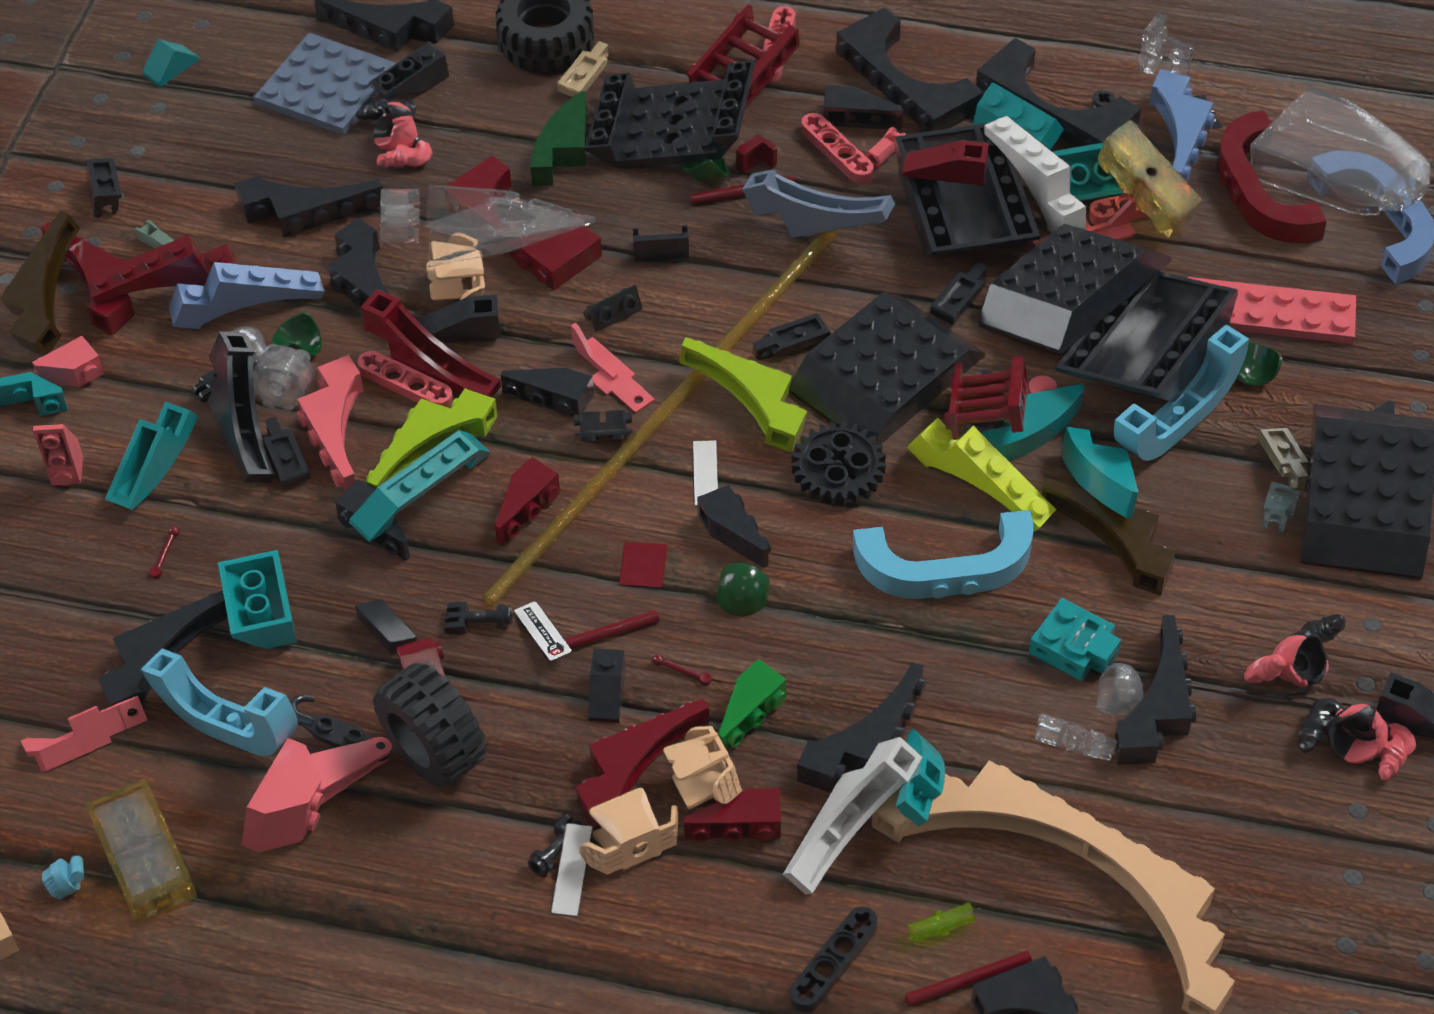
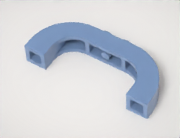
(1410, 256)

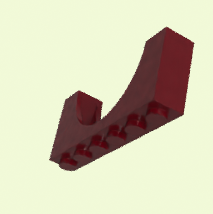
(550, 260)

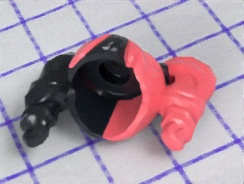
(396, 133)
(1304, 650)
(1357, 735)

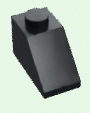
(606, 685)

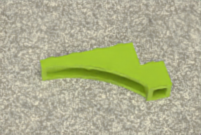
(753, 384)
(429, 426)

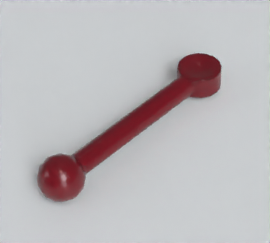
(155, 571)
(704, 678)

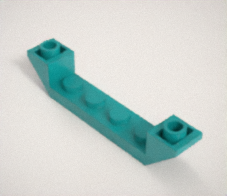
(28, 386)
(415, 480)

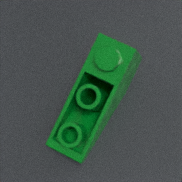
(753, 697)

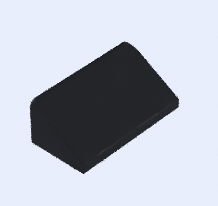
(384, 625)

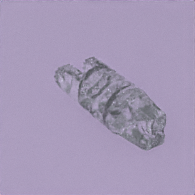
(1074, 737)

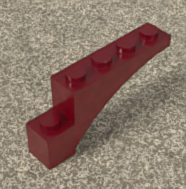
(90, 260)
(162, 267)
(420, 349)
(628, 754)

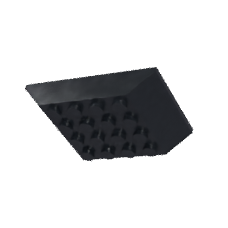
(966, 216)
(1066, 287)
(1153, 337)
(881, 367)
(1369, 491)

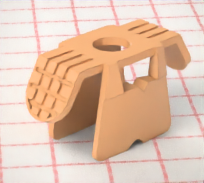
(448, 279)
(703, 768)
(627, 828)

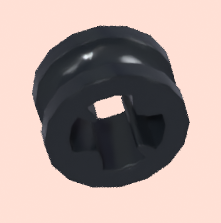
(1102, 95)

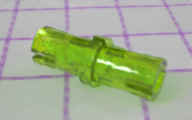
(941, 923)

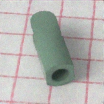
(152, 235)

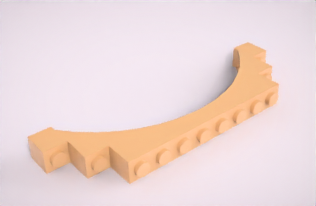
(1159, 885)

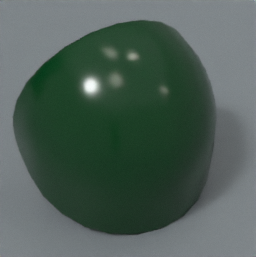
(708, 171)
(299, 333)
(1260, 365)
(742, 589)

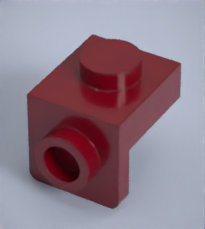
(754, 152)

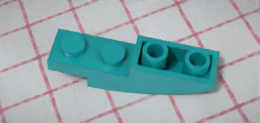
(925, 783)

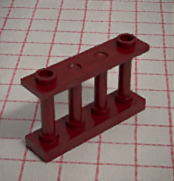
(768, 61)
(1011, 404)

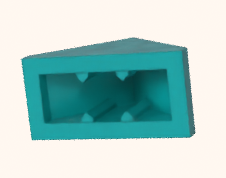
(168, 61)

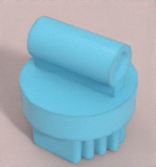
(64, 878)

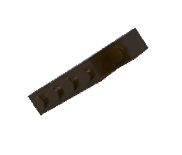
(34, 287)
(1127, 537)

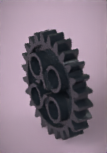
(839, 454)

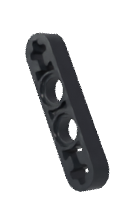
(837, 961)

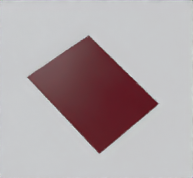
(643, 564)

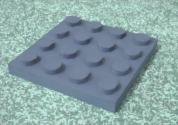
(323, 83)

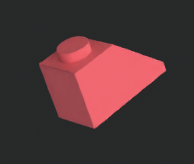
(70, 364)

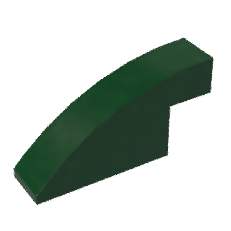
(561, 141)

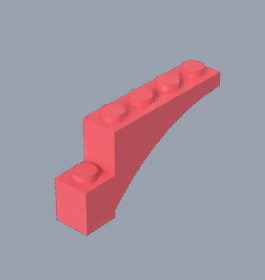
(327, 415)

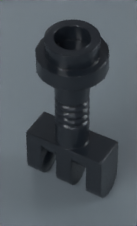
(459, 616)
(541, 861)

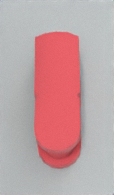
(884, 148)

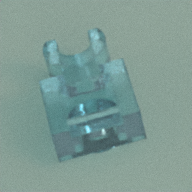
(1280, 504)

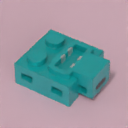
(1075, 640)

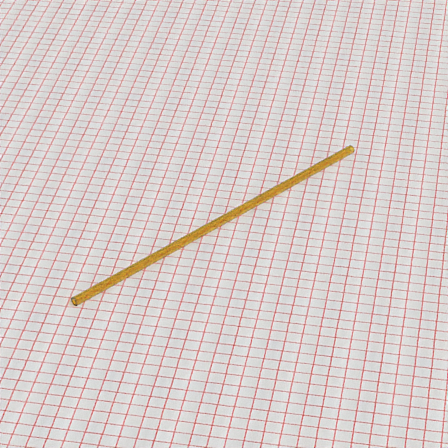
(649, 427)

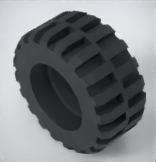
(544, 47)
(430, 724)

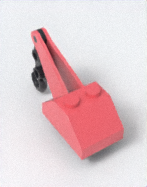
(301, 781)

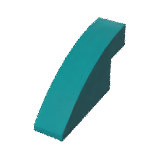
(1045, 418)
(150, 455)
(1101, 470)

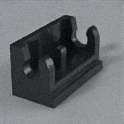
(102, 185)
(661, 246)

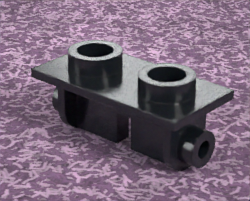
(613, 308)
(614, 426)

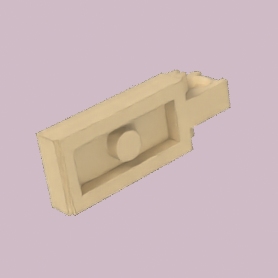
(584, 70)

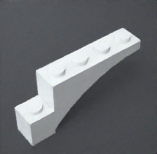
(1042, 171)
(848, 808)

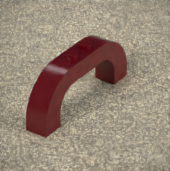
(1272, 219)

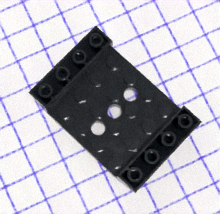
(638, 123)

